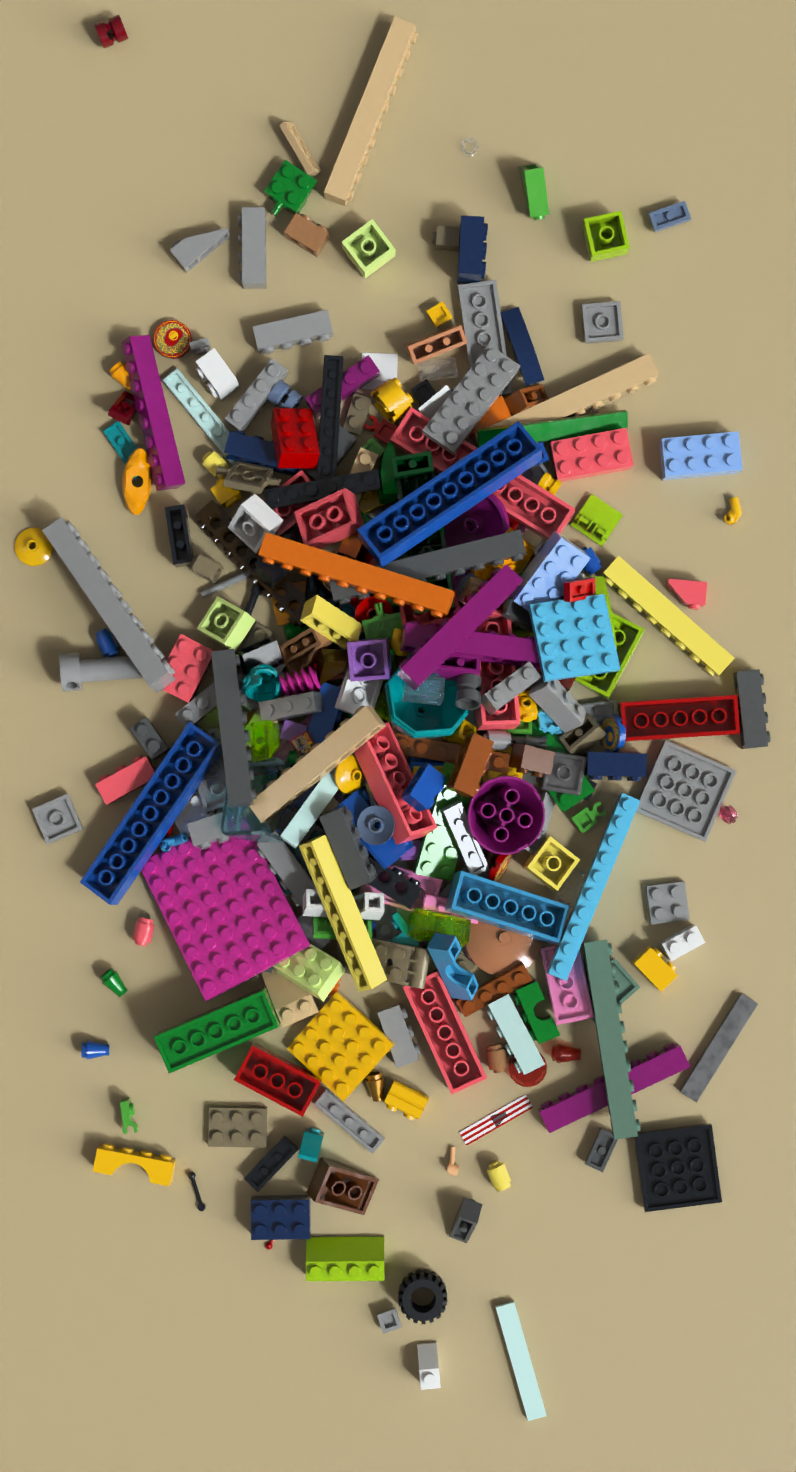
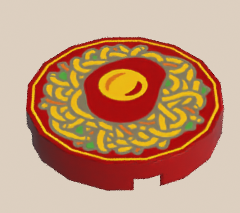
(172, 339)
(500, 867)

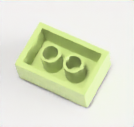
(312, 971)

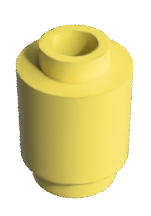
(212, 461)
(498, 1175)

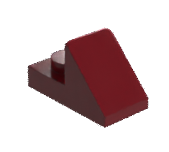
(123, 409)

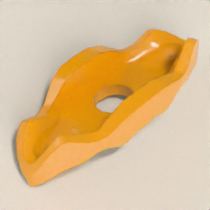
(137, 497)

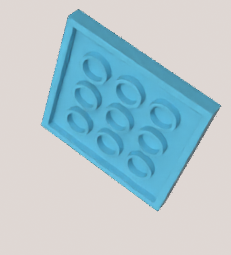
(574, 638)

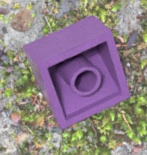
(369, 659)

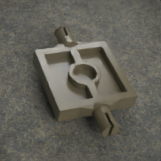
(248, 477)

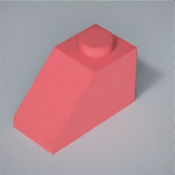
(689, 592)

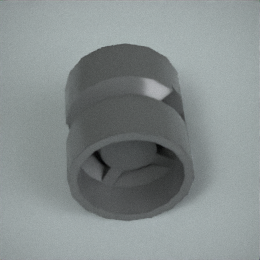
(468, 694)

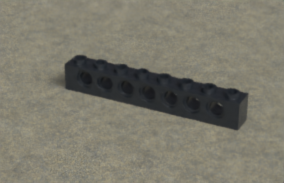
(406, 897)

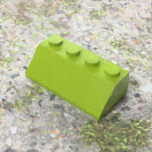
(627, 639)
(345, 1258)

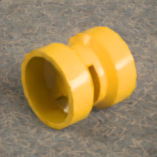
(549, 484)

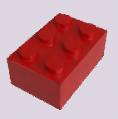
(294, 438)

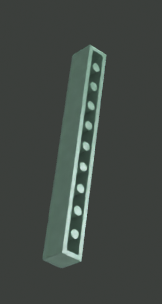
(610, 1040)

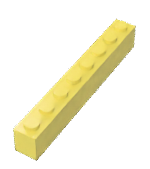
(667, 616)
(343, 913)

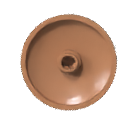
(499, 949)

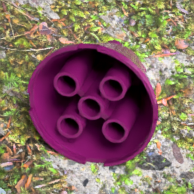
(506, 815)

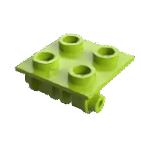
(596, 520)

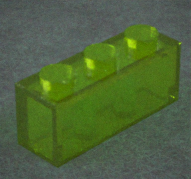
(426, 923)

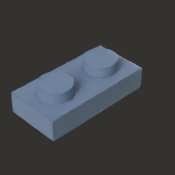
(669, 216)

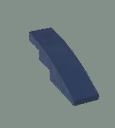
(522, 346)

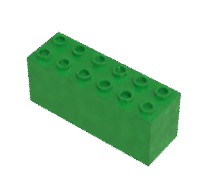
(217, 1030)

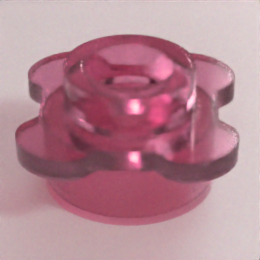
(728, 814)

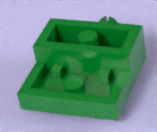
(289, 189)

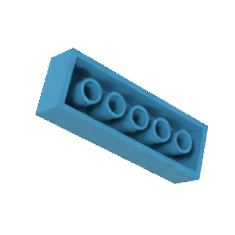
(507, 907)

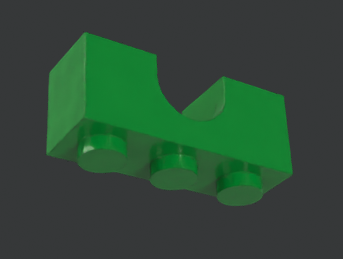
(542, 1028)

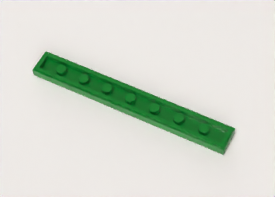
(564, 427)

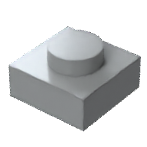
(200, 346)
(389, 1320)

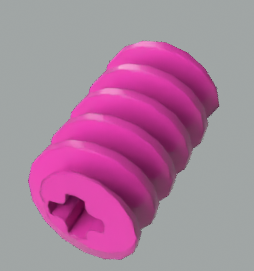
(299, 682)

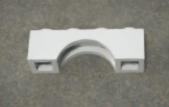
(369, 905)

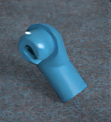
(166, 843)

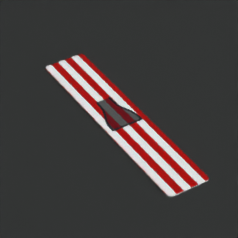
(496, 1119)

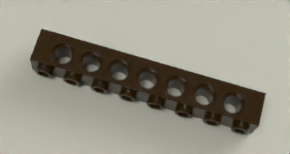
(211, 513)

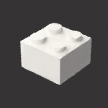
(217, 374)
(253, 521)

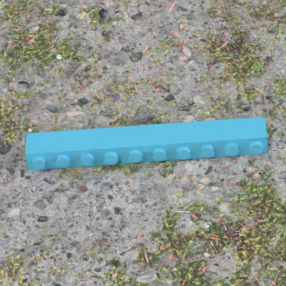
(593, 886)

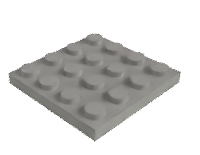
(685, 790)

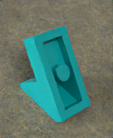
(402, 938)

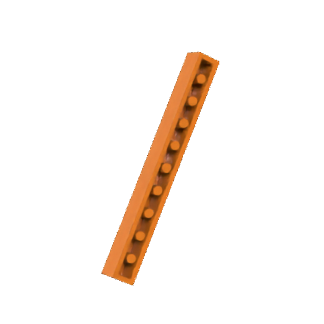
(356, 574)

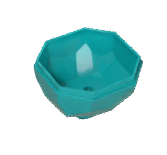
(436, 720)

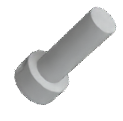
(76, 670)

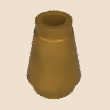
(375, 1084)

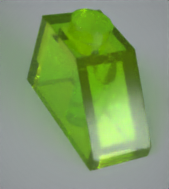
(264, 739)

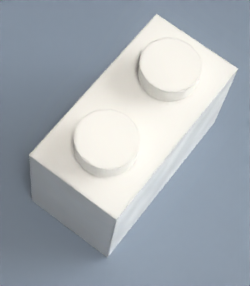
(682, 942)

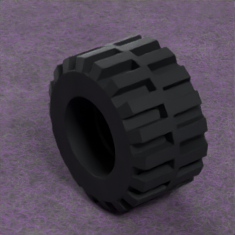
(426, 1312)

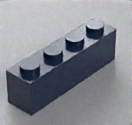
(254, 451)

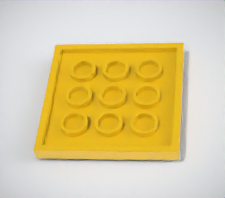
(340, 1046)

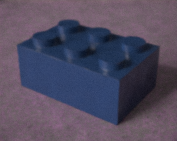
(472, 249)
(615, 765)
(280, 1217)

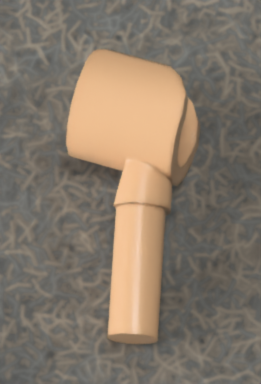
(452, 1168)

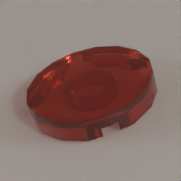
(530, 1079)

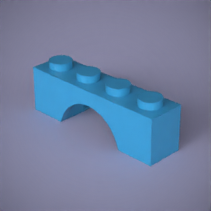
(444, 952)

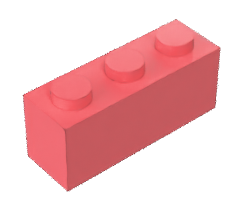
(125, 779)

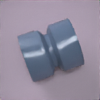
(280, 392)

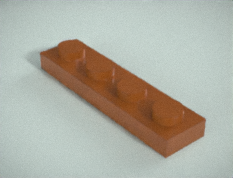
(496, 989)

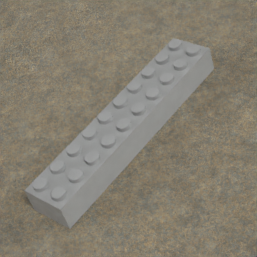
(110, 604)

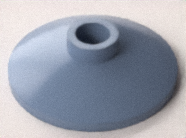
(367, 825)

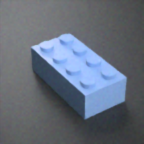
(700, 455)
(551, 567)

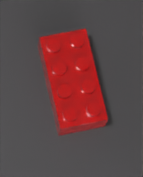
(278, 1079)

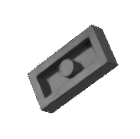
(601, 1150)

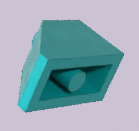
(311, 1144)

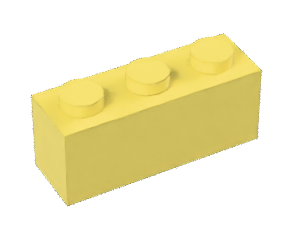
(330, 621)

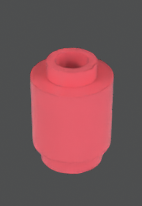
(143, 931)

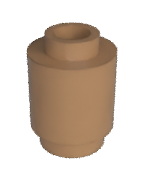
(496, 1058)

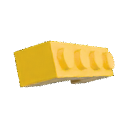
(158, 1168)

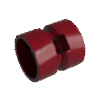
(117, 27)

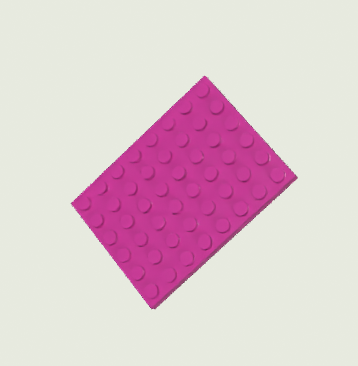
(224, 911)

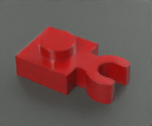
(383, 430)

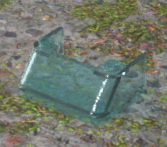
(241, 821)

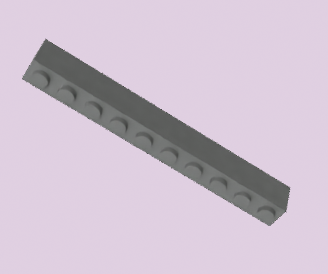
(448, 561)

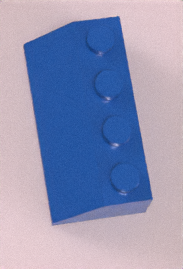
(386, 853)

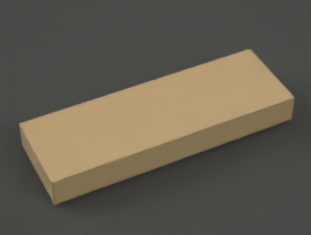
(300, 148)

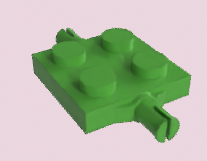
(382, 626)

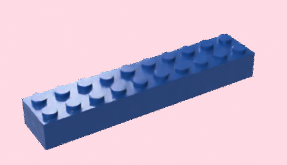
(449, 494)
(152, 814)

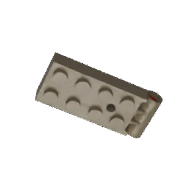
(408, 965)

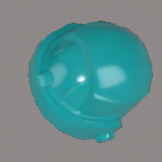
(261, 683)

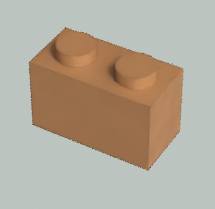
(307, 234)

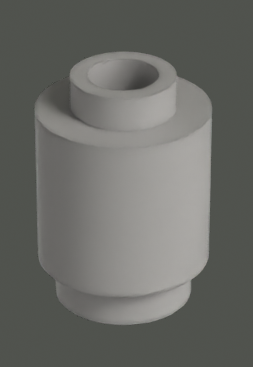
(500, 738)

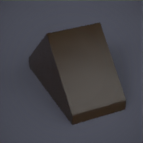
(331, 663)

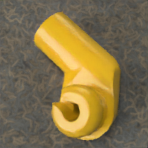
(734, 513)
(396, 642)

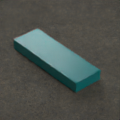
(120, 441)

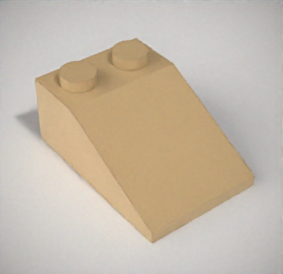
(289, 999)

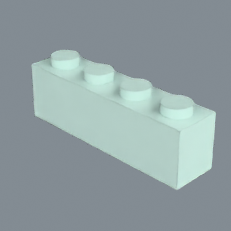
(516, 1035)

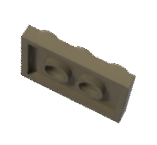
(237, 1127)

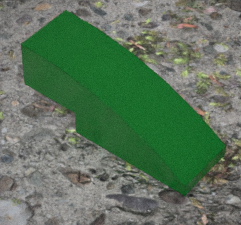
(388, 482)

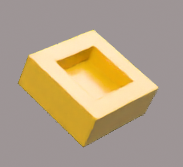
(439, 314)

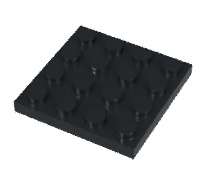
(678, 1167)

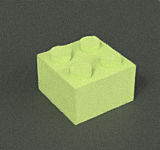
(368, 248)
(226, 624)

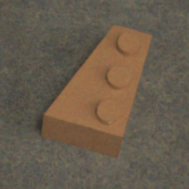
(303, 650)

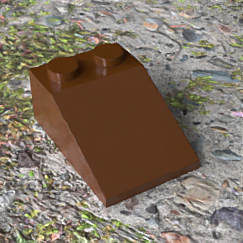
(341, 1186)

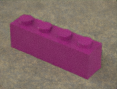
(352, 381)

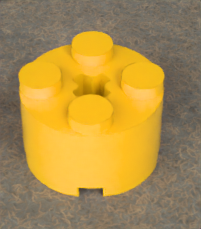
(392, 400)

